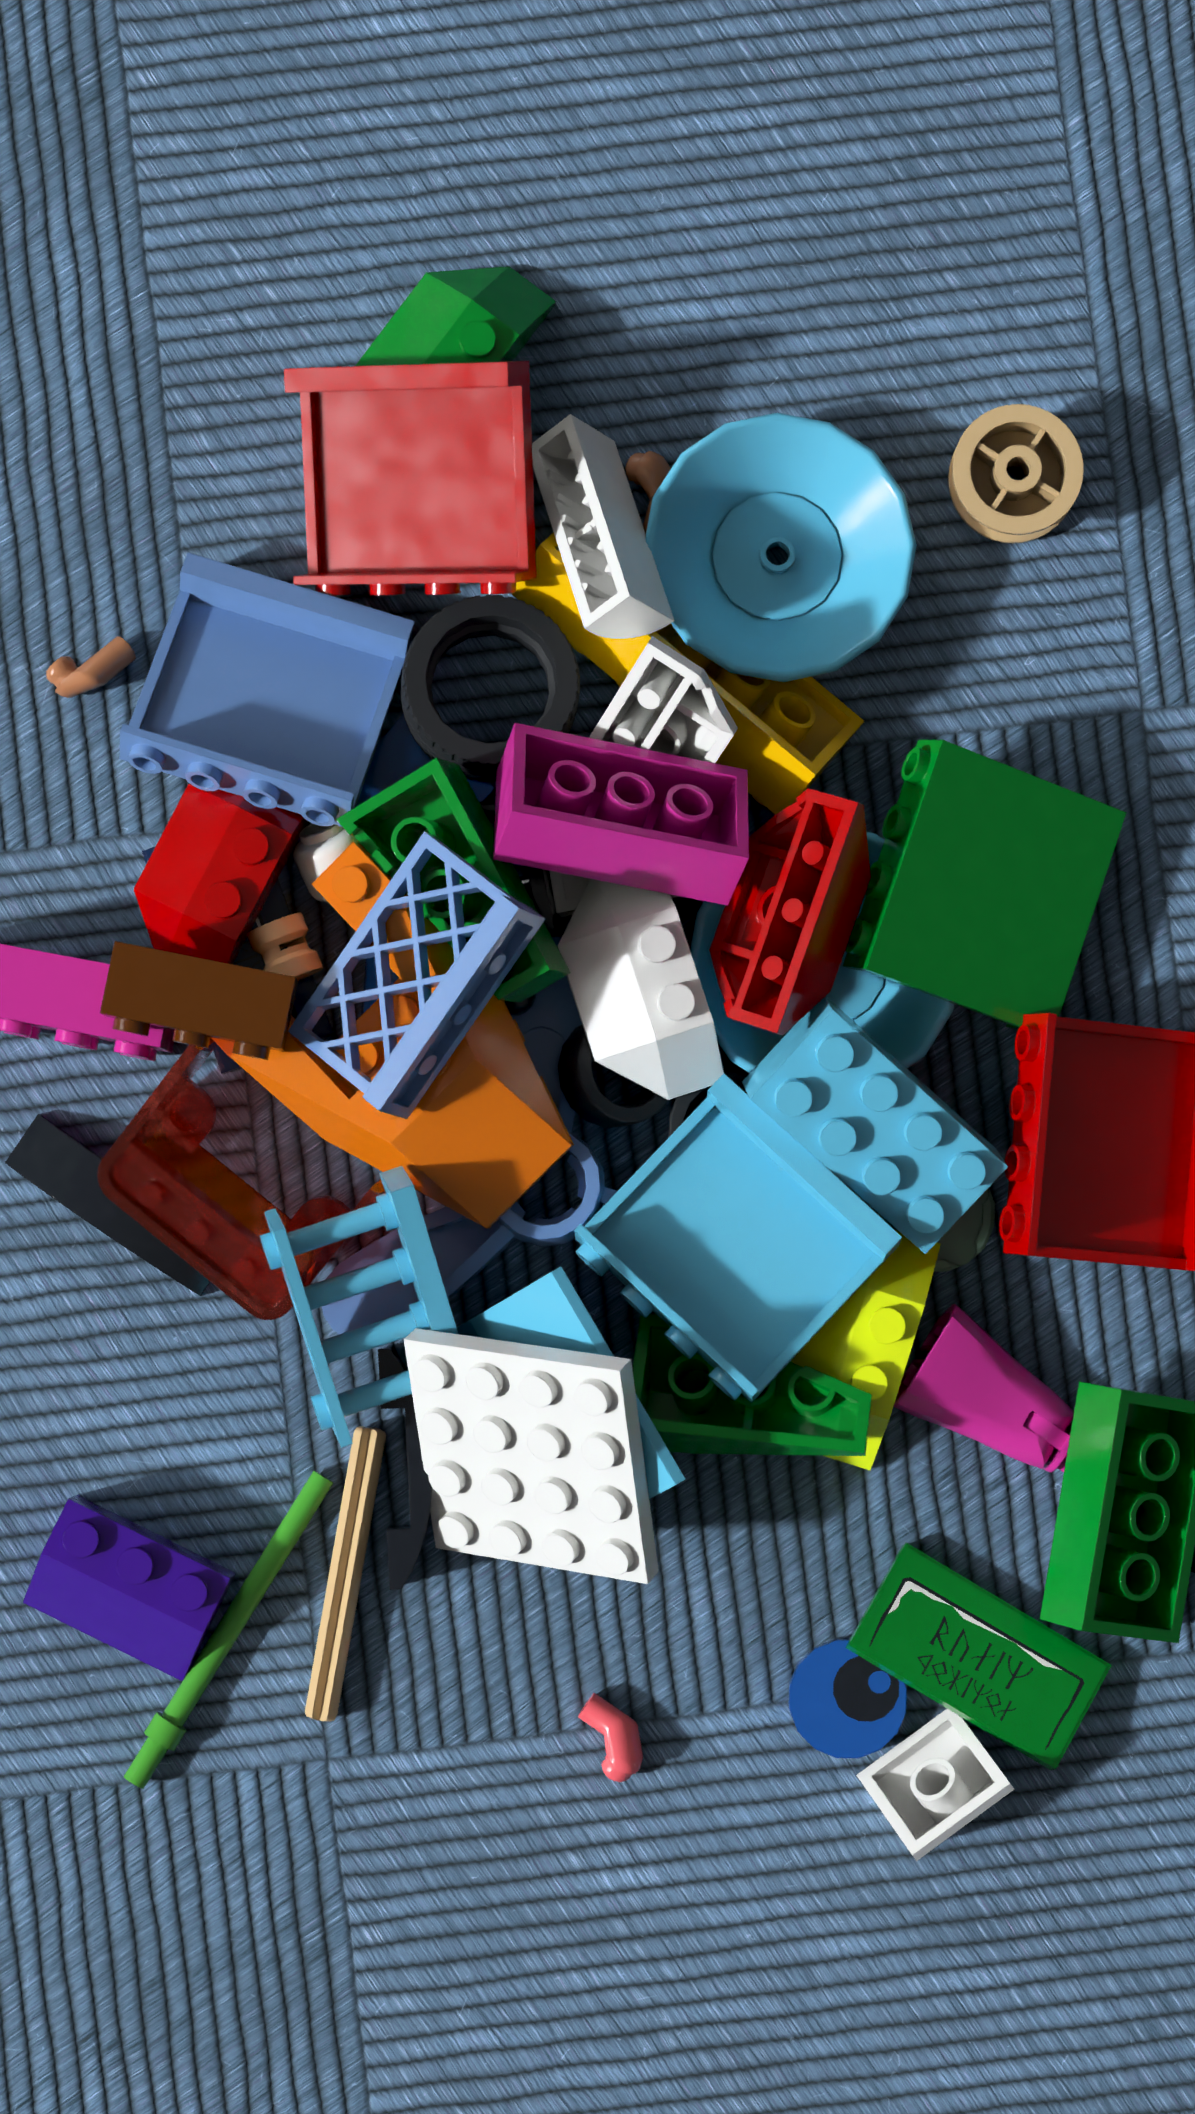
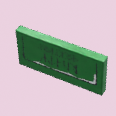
(978, 1656)

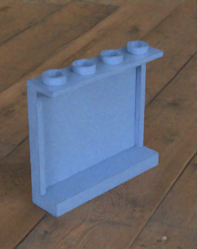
(267, 691)

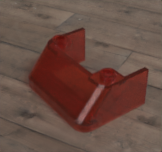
(201, 1205)

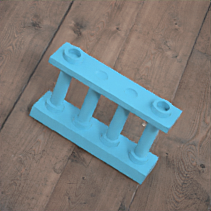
(410, 1264)

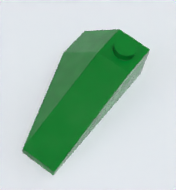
(792, 1416)

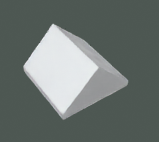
(934, 1783)

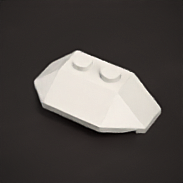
(668, 708)
(640, 990)

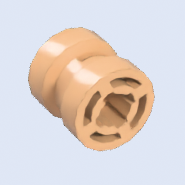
(289, 932)

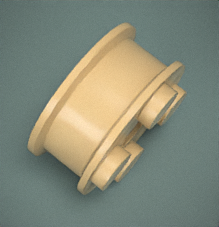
(1007, 507)

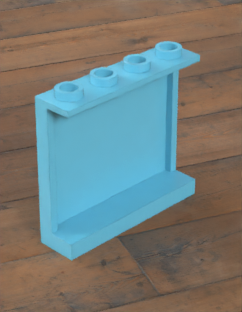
(736, 1241)

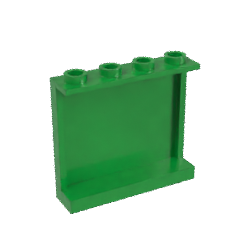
(983, 884)

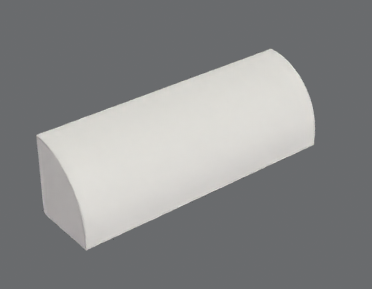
(599, 532)

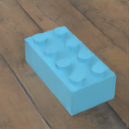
(874, 1124)

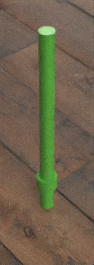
(167, 1727)

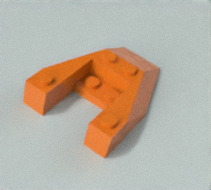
(483, 1122)

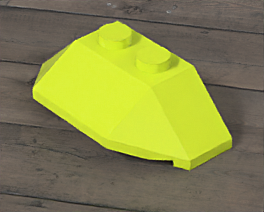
(874, 1335)

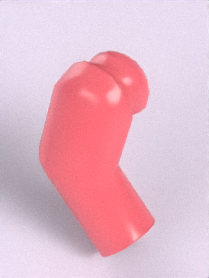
(620, 1736)

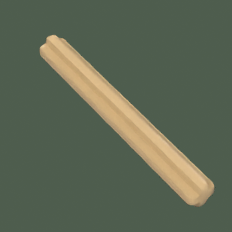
(345, 1573)

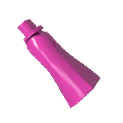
(985, 1394)

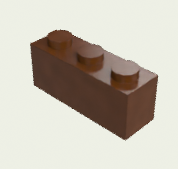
(198, 999)

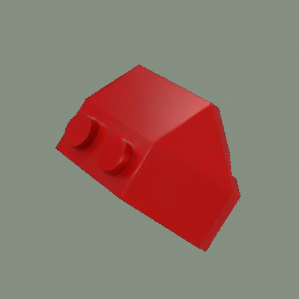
(213, 873)
(792, 911)

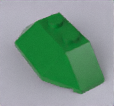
(462, 319)

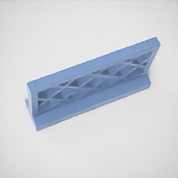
(458, 994)

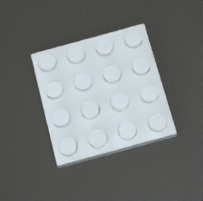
(533, 1454)

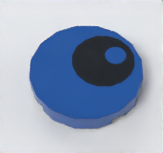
(845, 1702)

